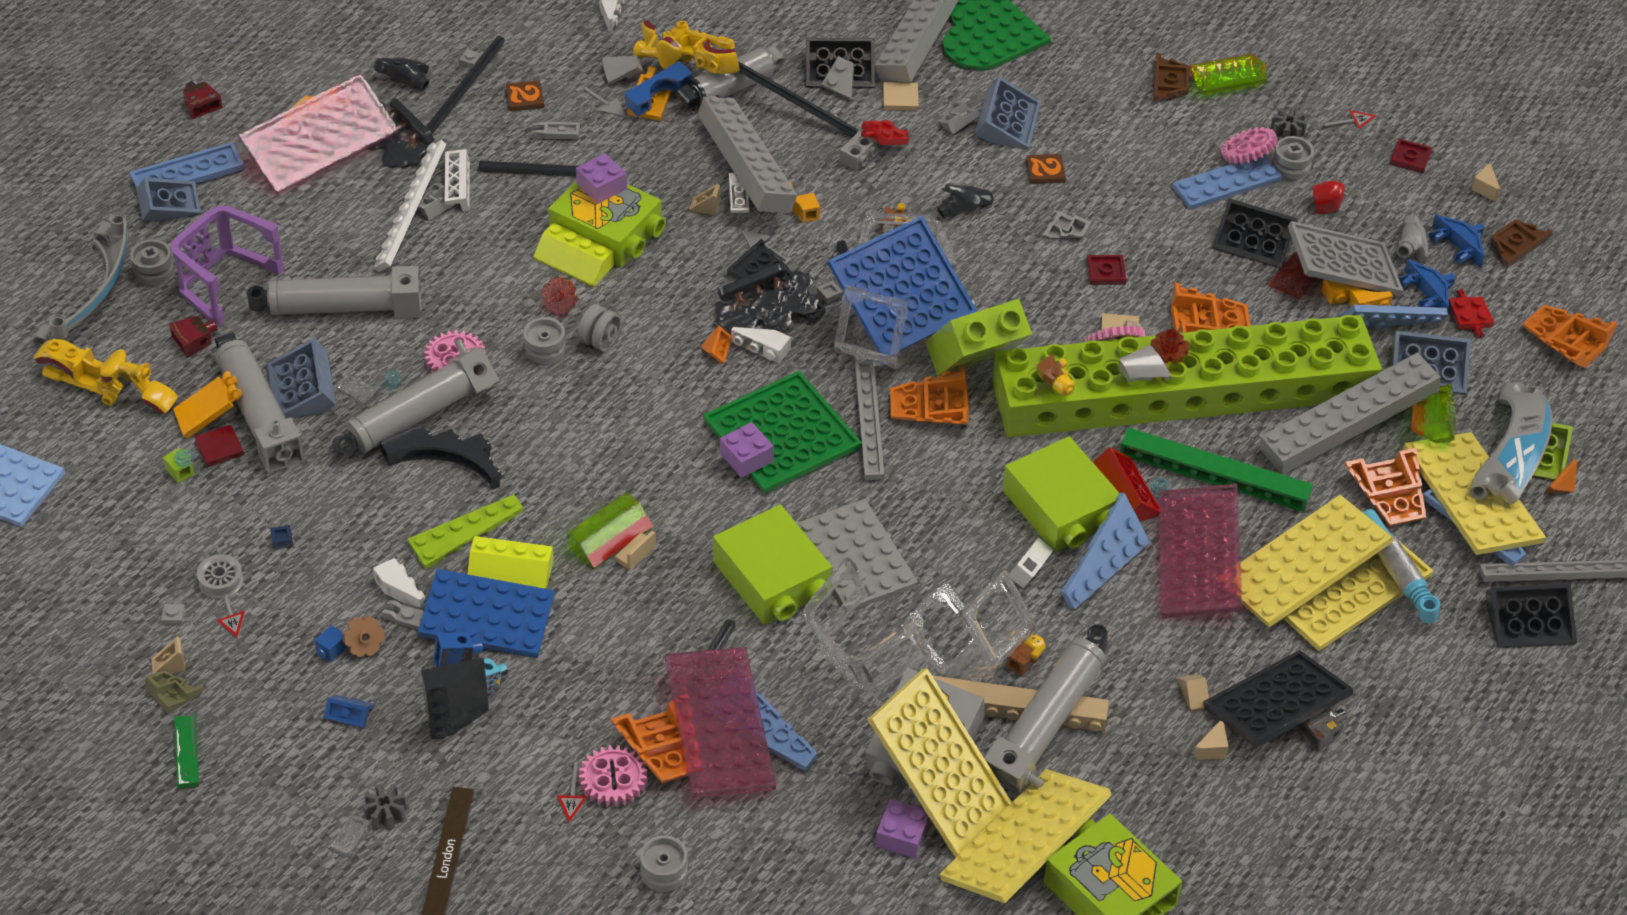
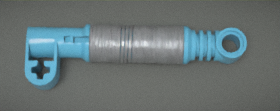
(1407, 575)

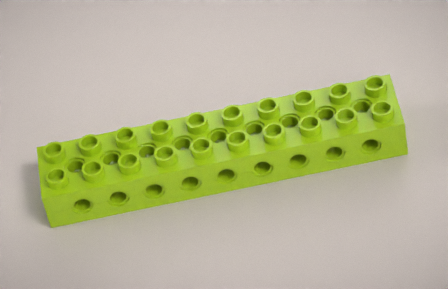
(1221, 375)

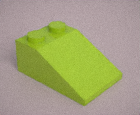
(1556, 452)

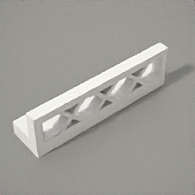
(462, 176)

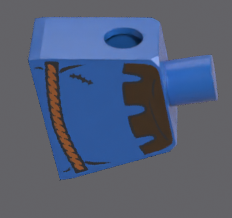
(455, 648)

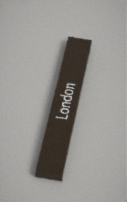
(448, 851)

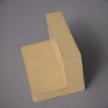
(636, 550)

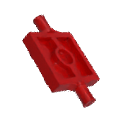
(884, 132)
(1470, 313)

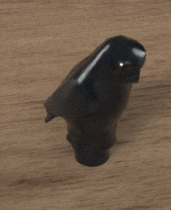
(404, 71)
(963, 199)

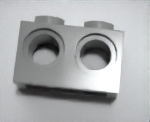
(858, 151)

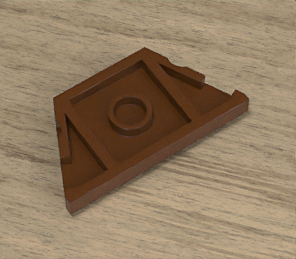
(1170, 79)
(1517, 240)

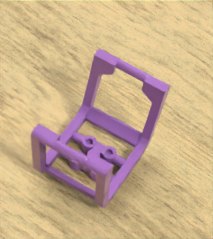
(203, 246)

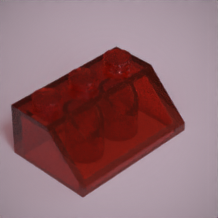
(1292, 279)

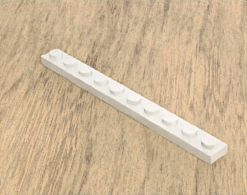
(409, 207)

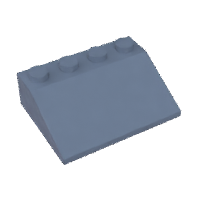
(1007, 115)
(1444, 354)
(302, 381)

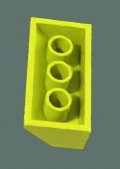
(574, 254)
(511, 561)

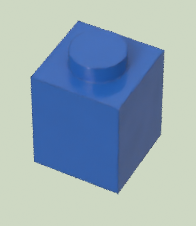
(330, 643)

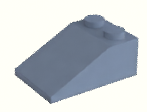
(167, 199)

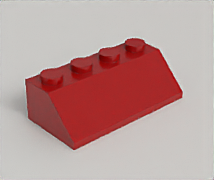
(1127, 479)

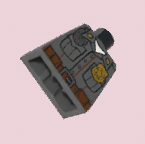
(1323, 727)

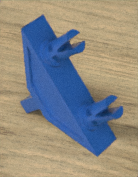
(1462, 236)
(1430, 283)

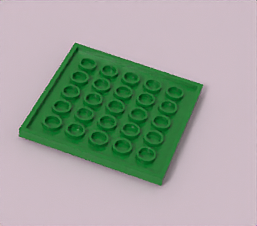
(795, 422)

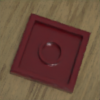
(1411, 155)
(1106, 270)
(219, 445)

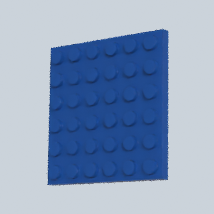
(908, 267)

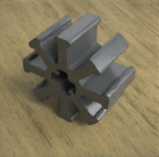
(1289, 124)
(384, 806)

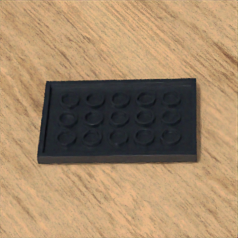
(1278, 698)

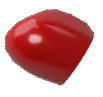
(1328, 196)

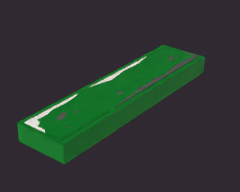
(186, 751)

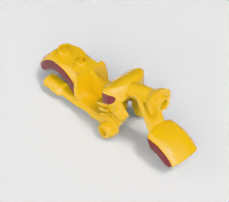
(684, 45)
(101, 377)

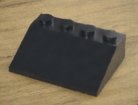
(823, 52)
(1254, 233)
(1532, 615)
(454, 696)

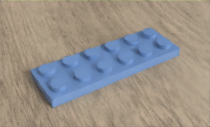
(195, 166)
(1226, 182)

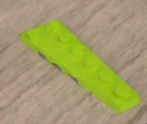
(442, 540)

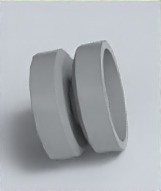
(1293, 157)
(152, 262)
(599, 327)
(544, 341)
(664, 863)

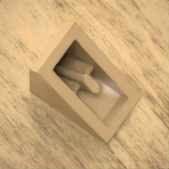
(1486, 183)
(707, 201)
(169, 658)
(1194, 691)
(1213, 745)

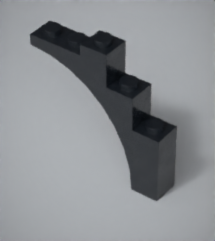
(445, 446)

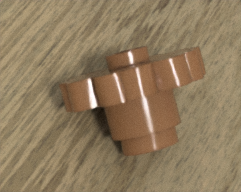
(363, 636)

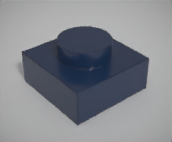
(281, 536)

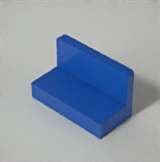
(347, 710)

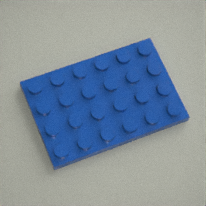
(492, 611)

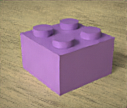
(601, 178)
(746, 449)
(902, 828)

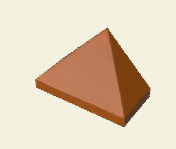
(717, 344)
(1565, 480)

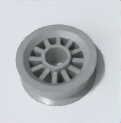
(220, 576)

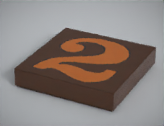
(524, 95)
(1045, 168)

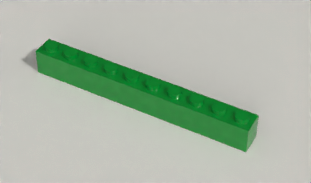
(1216, 469)

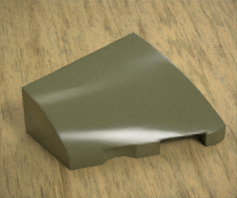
(170, 690)

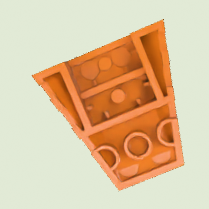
(1199, 311)
(1570, 335)
(933, 400)
(1392, 486)
(656, 742)

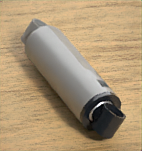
(723, 85)

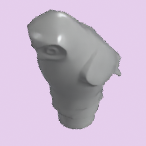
(1413, 240)

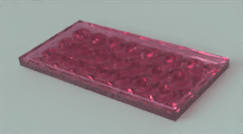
(318, 133)
(1200, 551)
(719, 722)

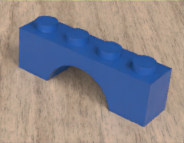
(672, 78)

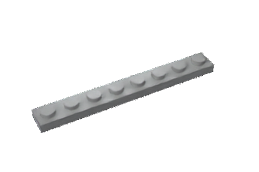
(869, 421)
(1554, 570)

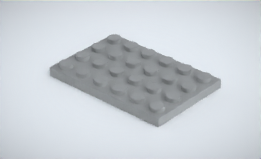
(1345, 258)
(859, 535)

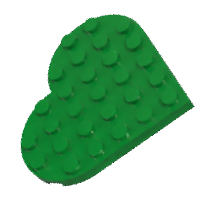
(990, 34)

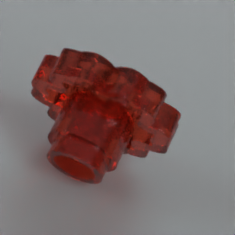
(559, 295)
(1170, 346)

